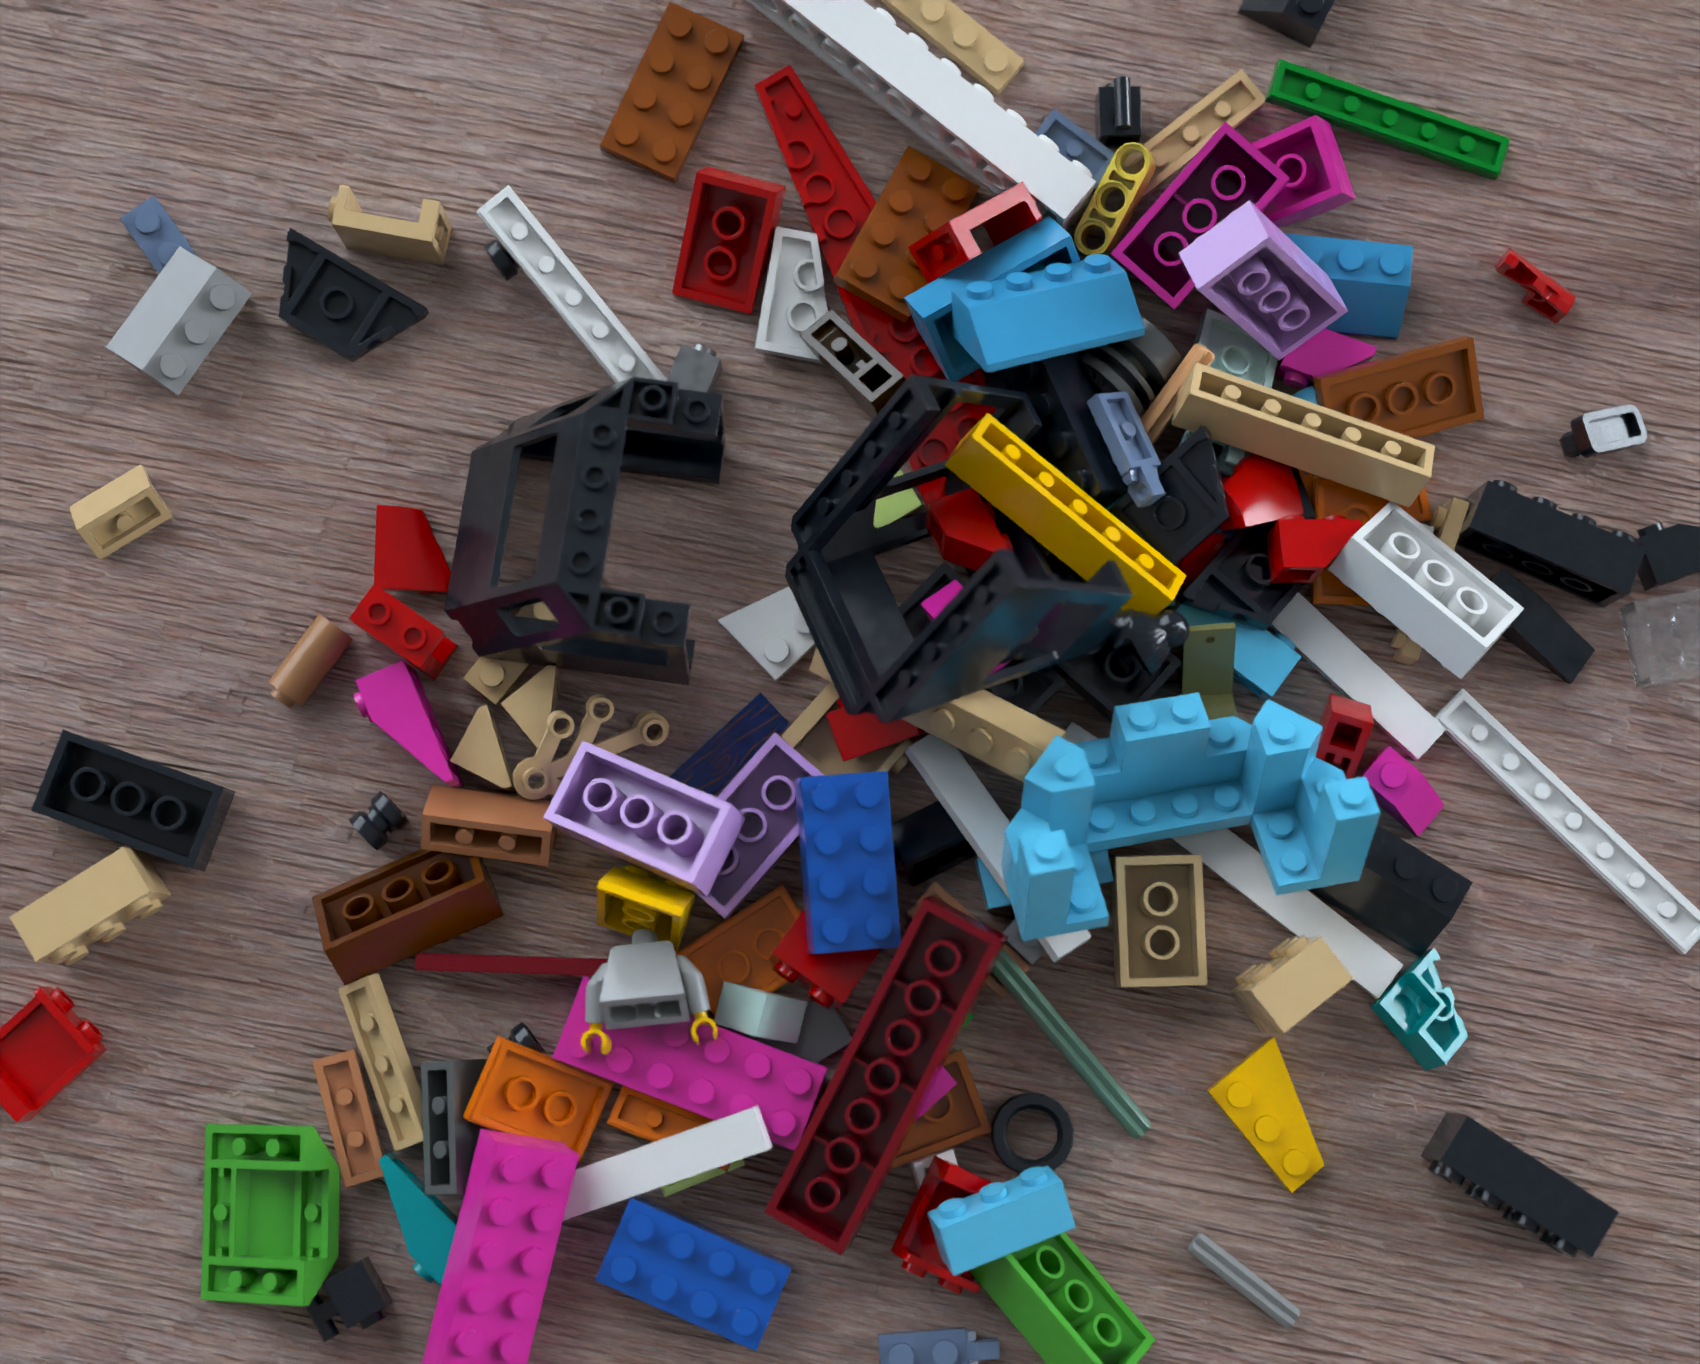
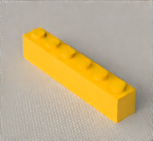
(1061, 514)

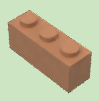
(487, 825)

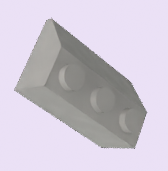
(178, 320)

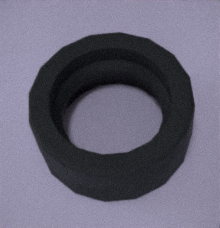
(1038, 1101)

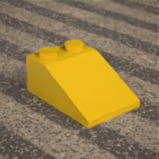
(635, 902)

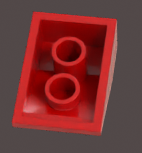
(727, 238)

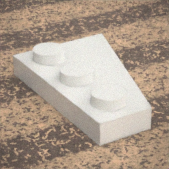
(791, 295)
(771, 632)

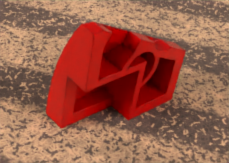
(1543, 292)
(1260, 492)
(408, 553)

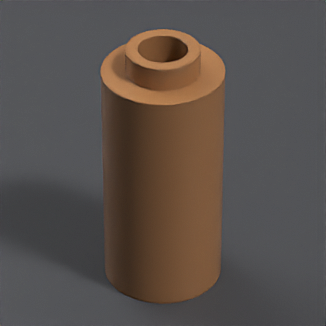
(308, 662)

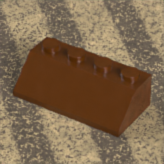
(403, 910)

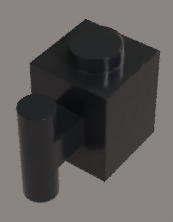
(1118, 113)
(354, 1295)

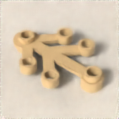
(552, 770)

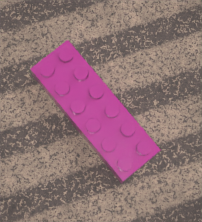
(705, 1077)
(501, 1250)

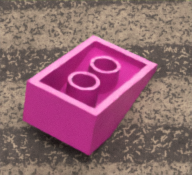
(1315, 169)
(401, 708)

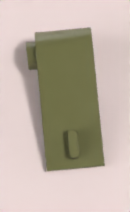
(1210, 667)

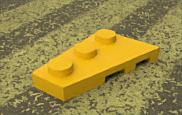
(1269, 1115)

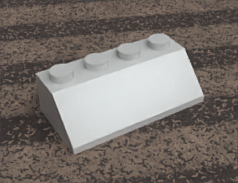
(1425, 589)

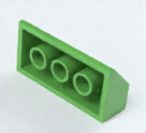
(1064, 1305)

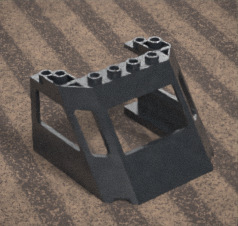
(624, 428)
(1000, 615)

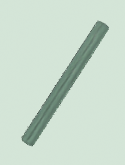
(1070, 1045)

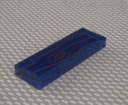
(731, 747)

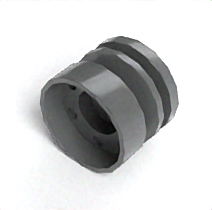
(1132, 365)

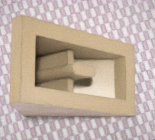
(534, 703)
(483, 751)

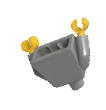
(643, 988)

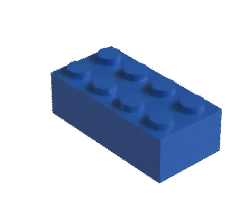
(847, 862)
(694, 1272)

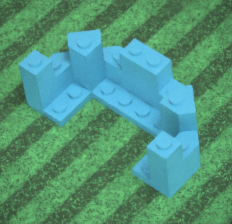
(1173, 777)

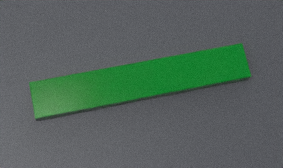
(1387, 119)

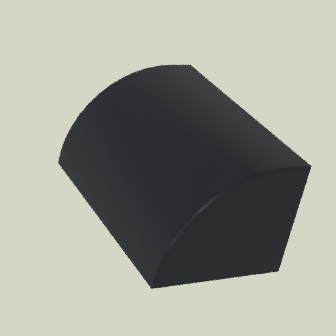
(929, 843)

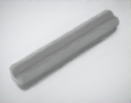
(1243, 1280)

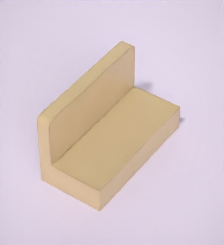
(119, 512)

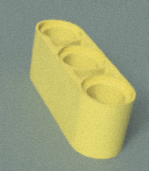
(1114, 179)

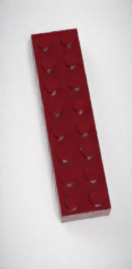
(885, 1074)

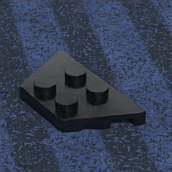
(340, 301)
(1192, 504)
(1239, 582)

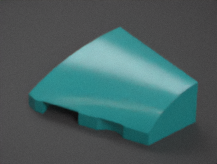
(1422, 1013)

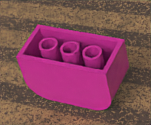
(1206, 191)

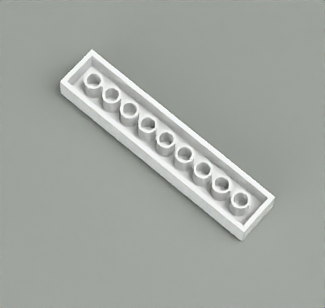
(936, 101)

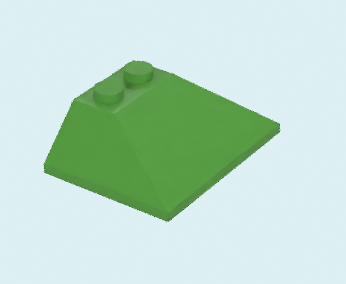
(268, 1214)

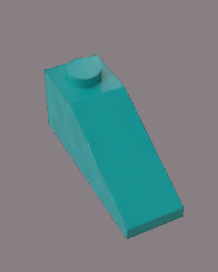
(423, 1218)

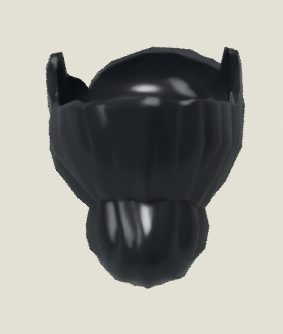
(1148, 636)

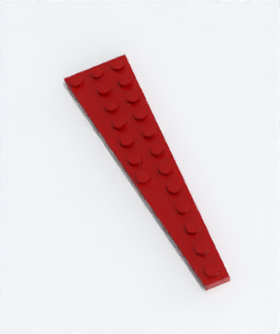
(837, 210)

